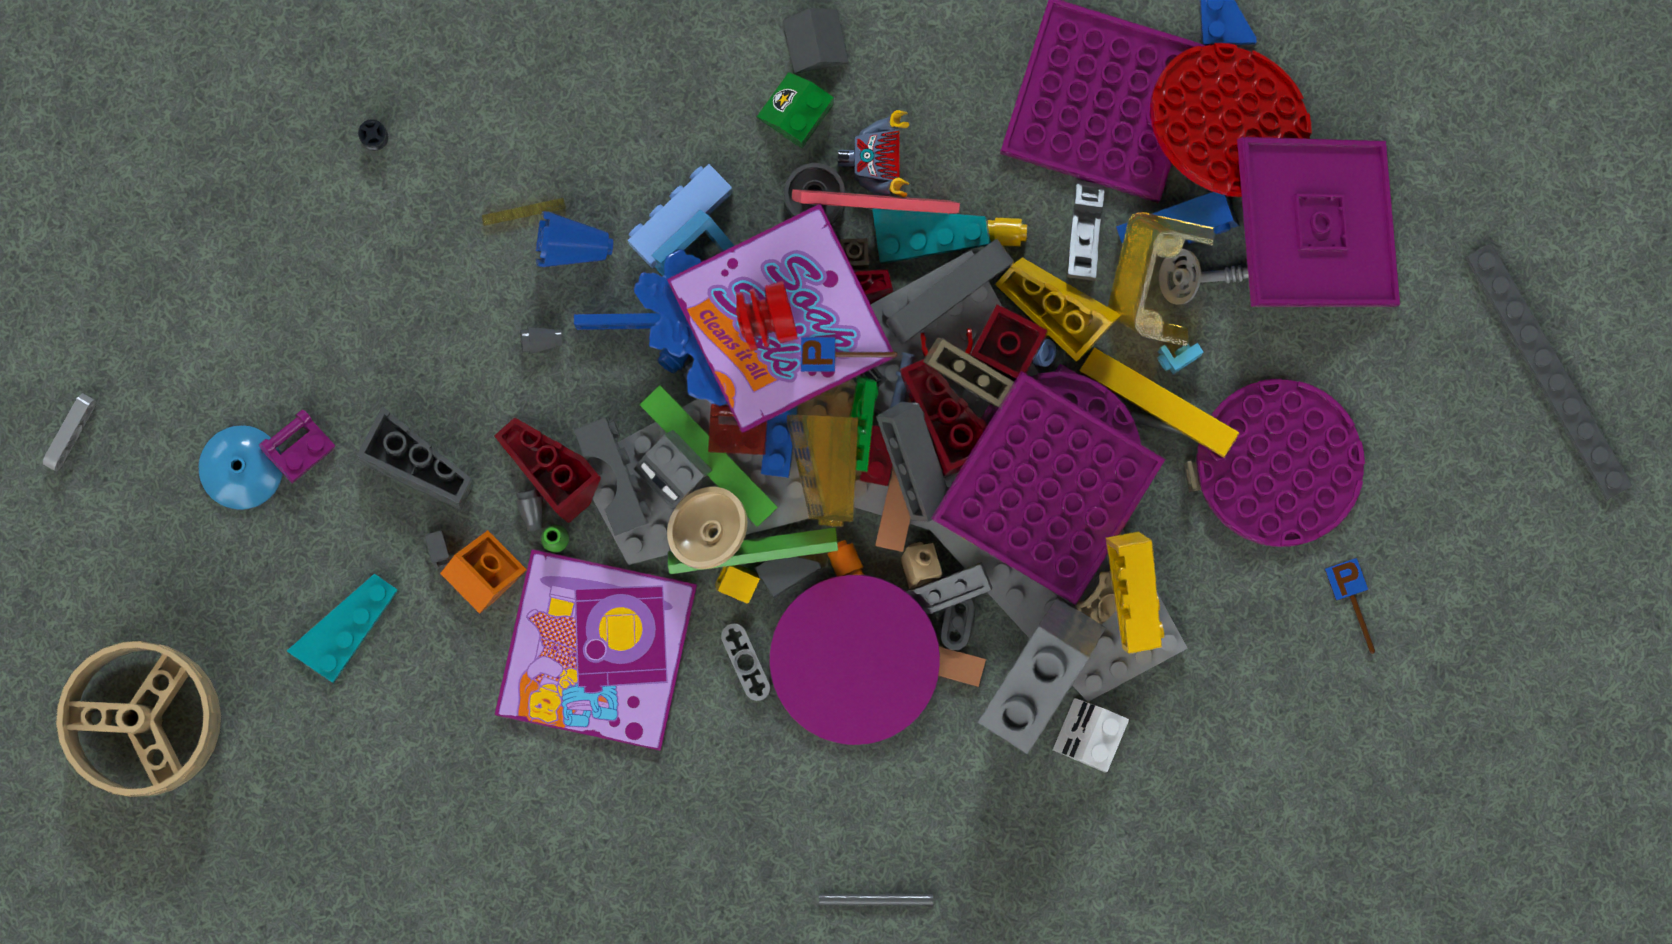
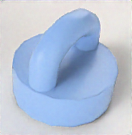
(1046, 353)

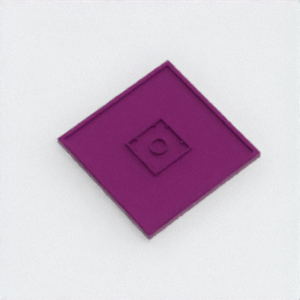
(1318, 223)

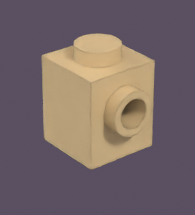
(920, 564)

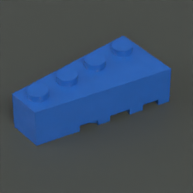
(1207, 210)

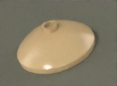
(697, 520)

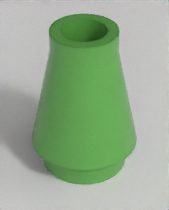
(557, 545)

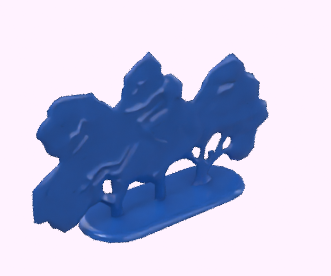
(673, 328)

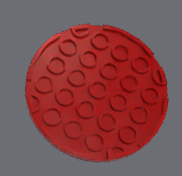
(1212, 100)

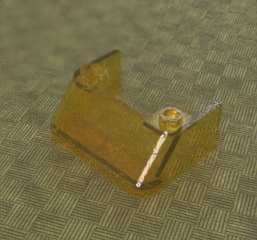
(1143, 241)

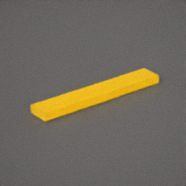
(1159, 402)

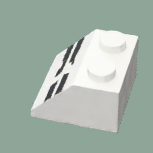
(1090, 735)

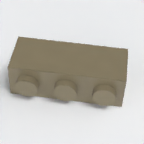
(968, 372)

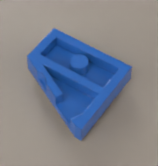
(1224, 23)

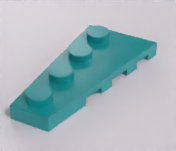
(922, 234)
(340, 633)

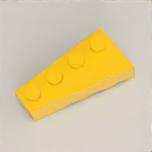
(1068, 314)

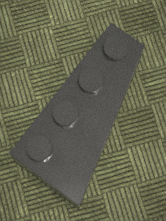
(412, 461)

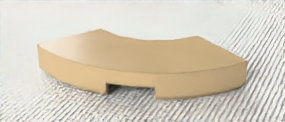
(1101, 603)

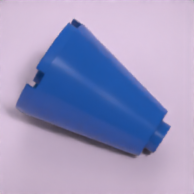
(570, 242)

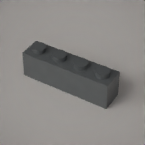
(913, 459)

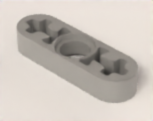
(69, 432)
(734, 659)

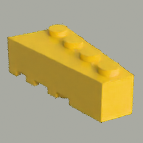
(1135, 591)

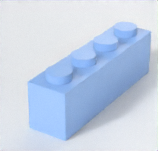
(702, 193)

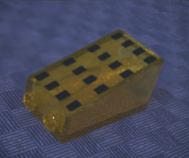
(826, 465)

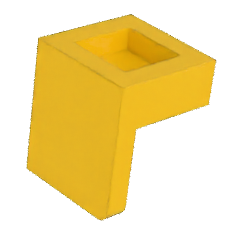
(737, 582)

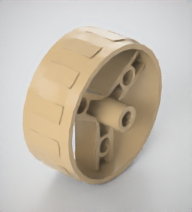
(138, 718)

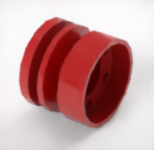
(766, 316)

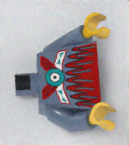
(878, 156)

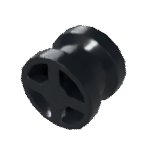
(368, 131)

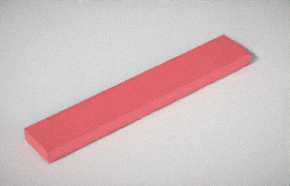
(875, 201)

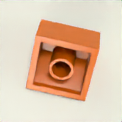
(483, 571)

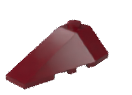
(947, 416)
(556, 472)

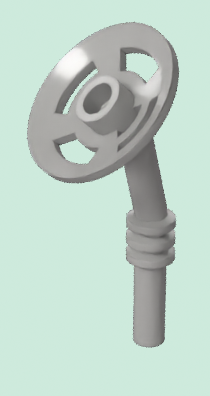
(1191, 278)

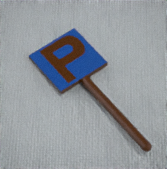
(819, 354)
(1346, 581)

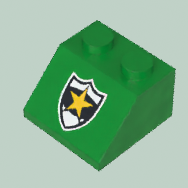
(796, 109)

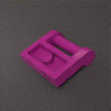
(303, 453)

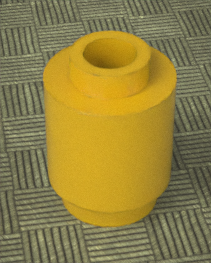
(1008, 231)

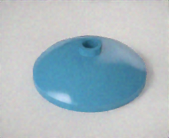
(241, 488)

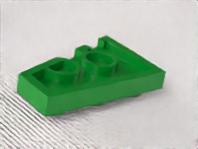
(863, 409)

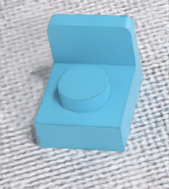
(1185, 356)

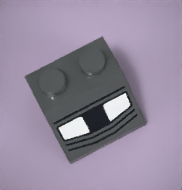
(672, 468)

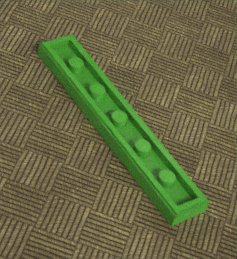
(724, 471)
(772, 548)

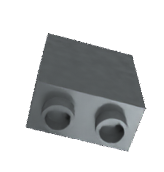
(1042, 675)

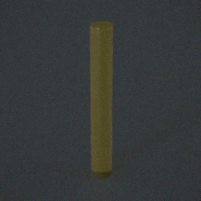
(524, 211)

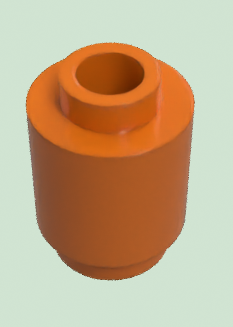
(845, 560)

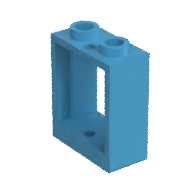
(687, 234)

